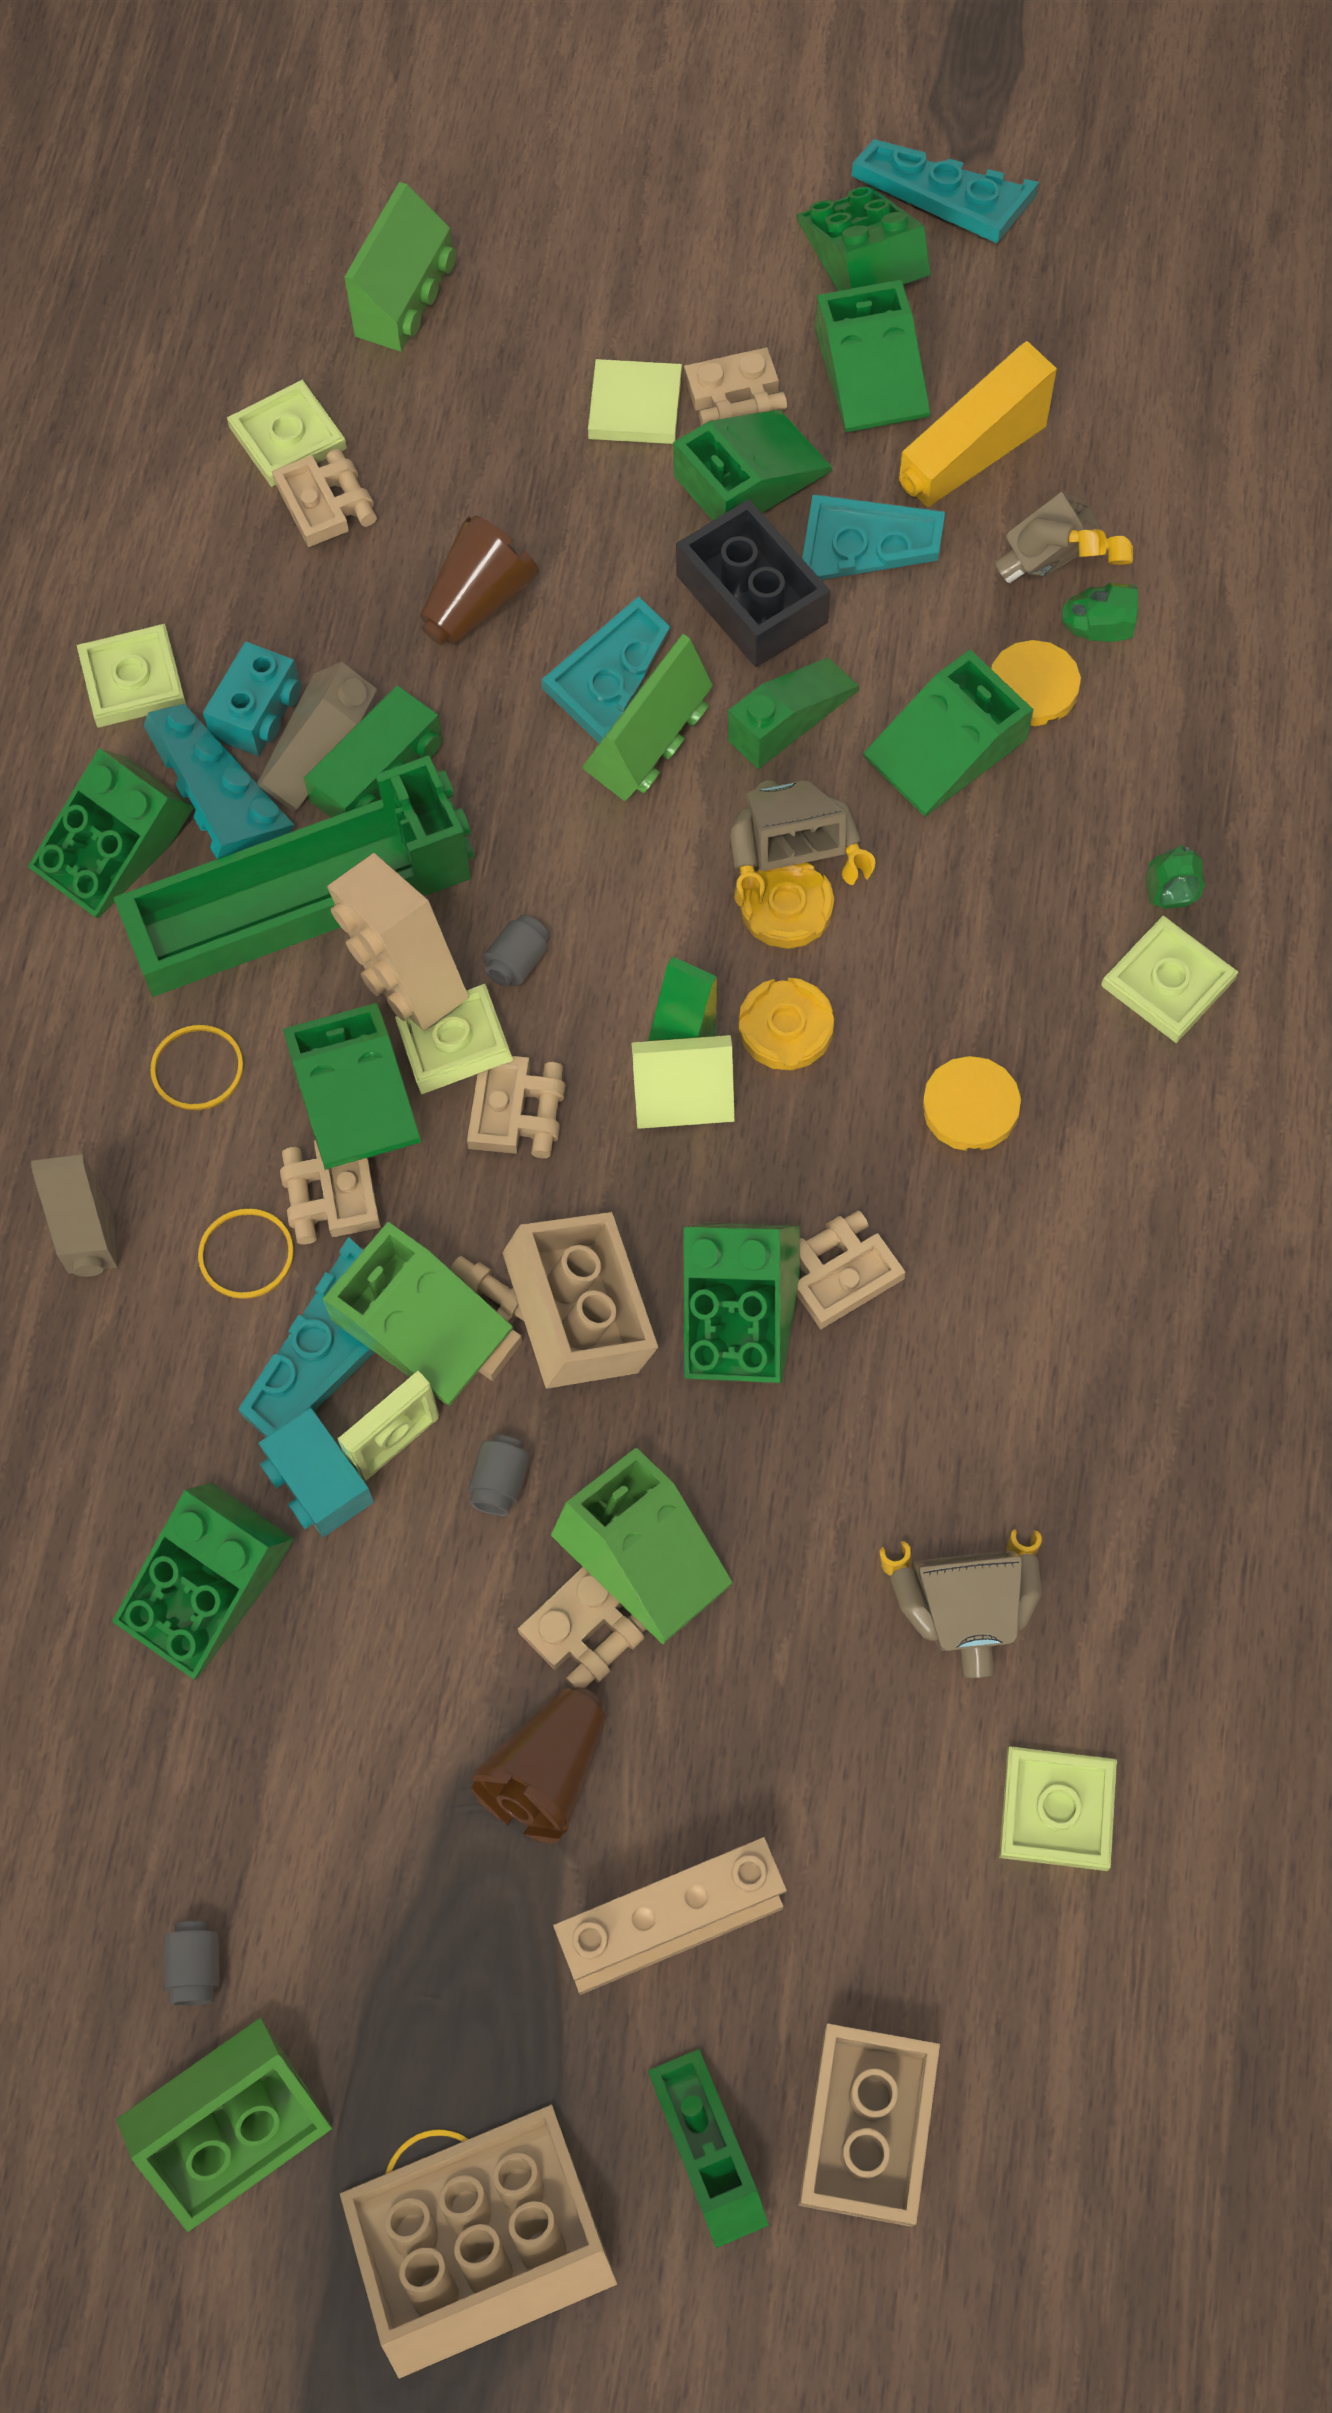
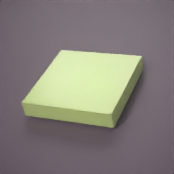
(635, 401)
(286, 430)
(130, 675)
(1169, 979)
(457, 1044)
(683, 1081)
(390, 1426)
(1058, 1808)

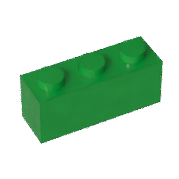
(387, 737)

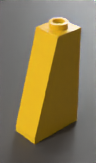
(981, 426)

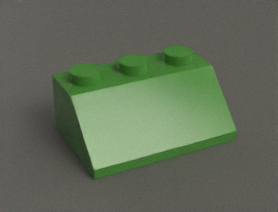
(398, 270)
(652, 722)
(222, 2125)

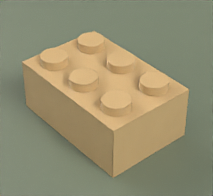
(397, 942)
(579, 1299)
(869, 2125)

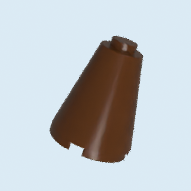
(474, 581)
(543, 1766)

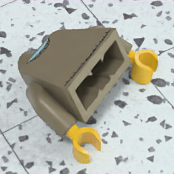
(1056, 536)
(793, 827)
(969, 1598)

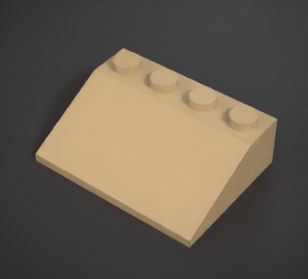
(475, 2241)

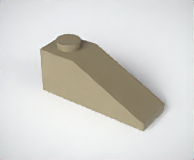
(322, 718)
(76, 1214)

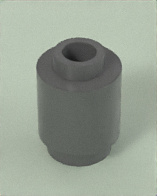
(516, 951)
(498, 1475)
(191, 1964)

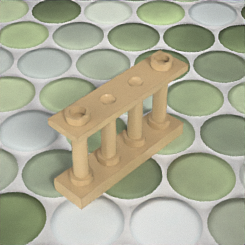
(671, 1915)

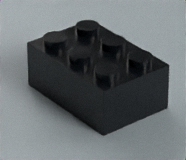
(752, 582)

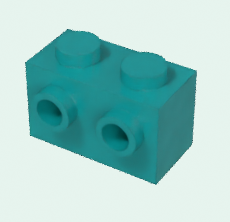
(253, 699)
(315, 1473)

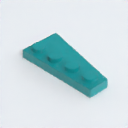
(968, 199)
(221, 791)
(310, 1362)

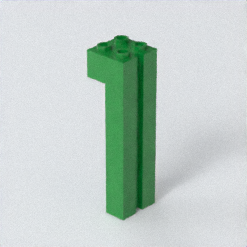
(279, 888)

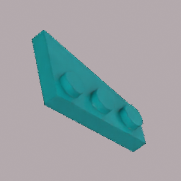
(868, 536)
(608, 668)

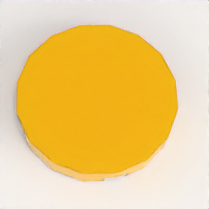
(1041, 677)
(793, 907)
(786, 1023)
(971, 1103)

